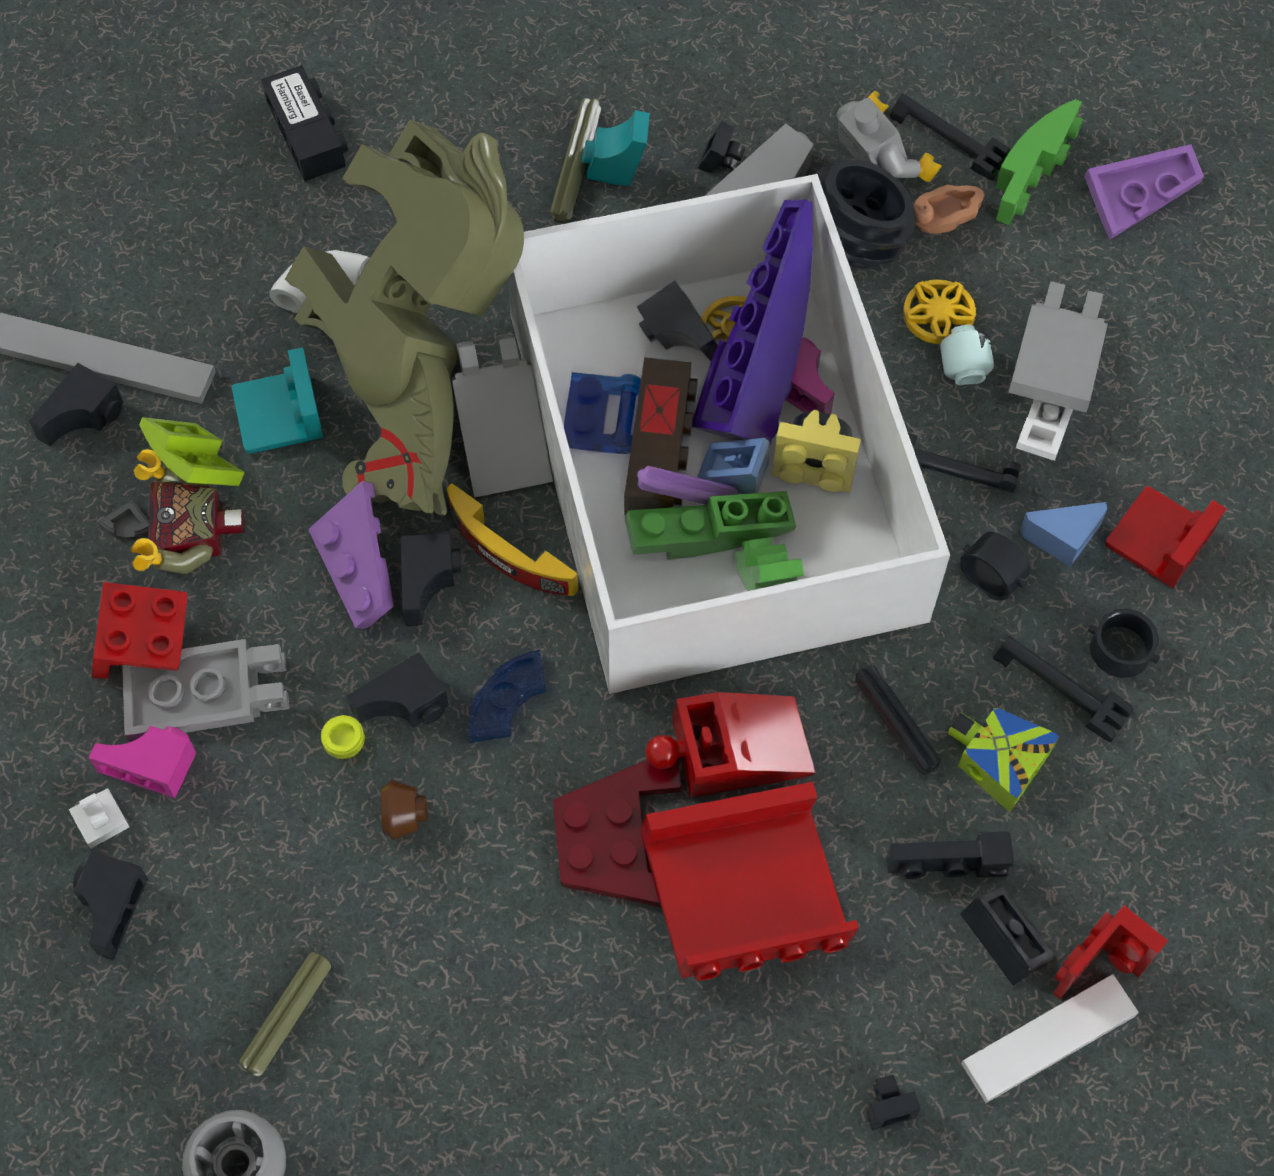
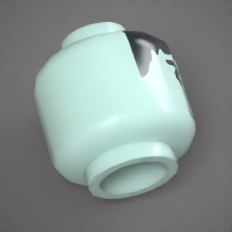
(967, 355)

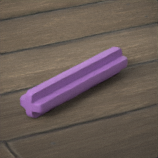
(681, 485)

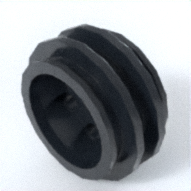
(868, 210)

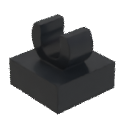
(721, 150)
(890, 1105)

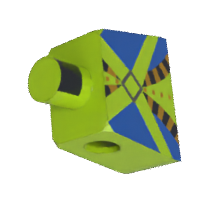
(1002, 753)

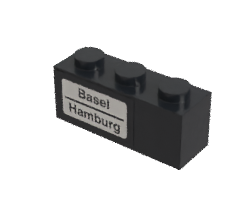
(305, 122)

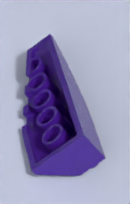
(756, 364)

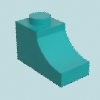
(617, 150)

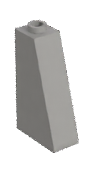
(778, 159)

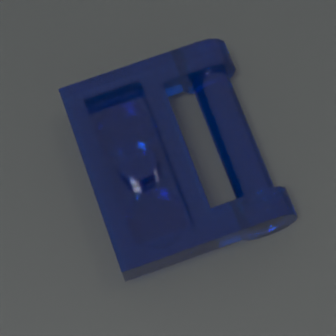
(588, 411)

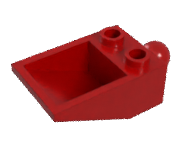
(741, 742)

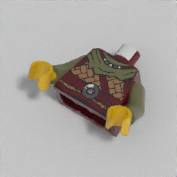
(182, 521)

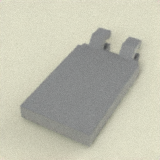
(1060, 351)
(500, 421)
(208, 691)

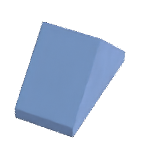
(737, 464)
(1063, 530)

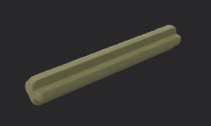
(573, 167)

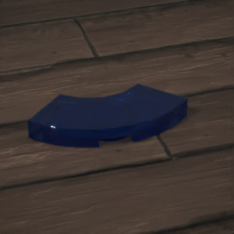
(503, 695)

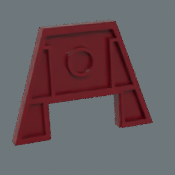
(602, 835)

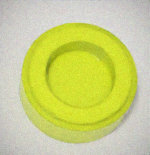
(342, 737)

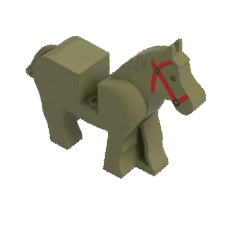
(449, 249)

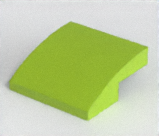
(190, 452)

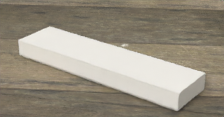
(1049, 1038)

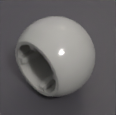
(229, 1124)

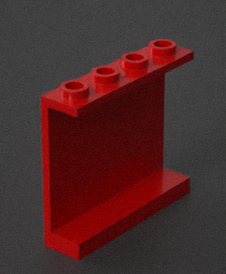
(744, 882)

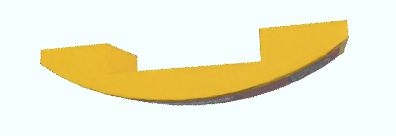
(545, 574)

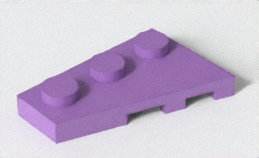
(1141, 185)
(352, 556)

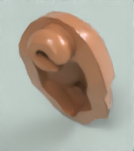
(947, 208)

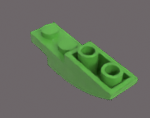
(1036, 154)
(710, 527)
(765, 564)

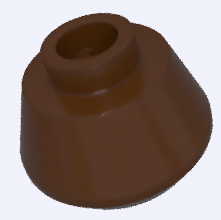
(401, 809)

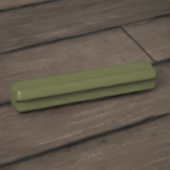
(285, 1014)

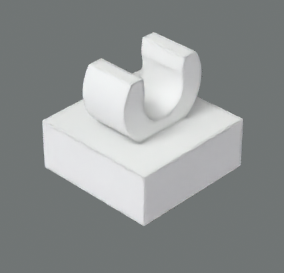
(98, 818)

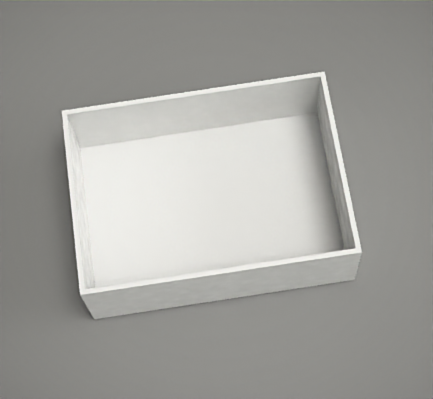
(865, 554)

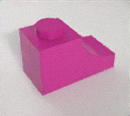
(807, 388)
(152, 761)

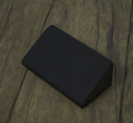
(1006, 935)

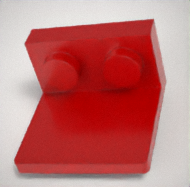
(1163, 535)
(139, 628)
(1125, 937)

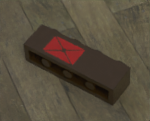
(660, 428)

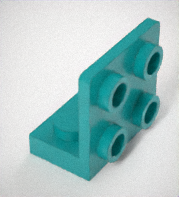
(278, 408)

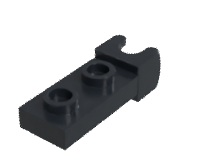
(987, 855)

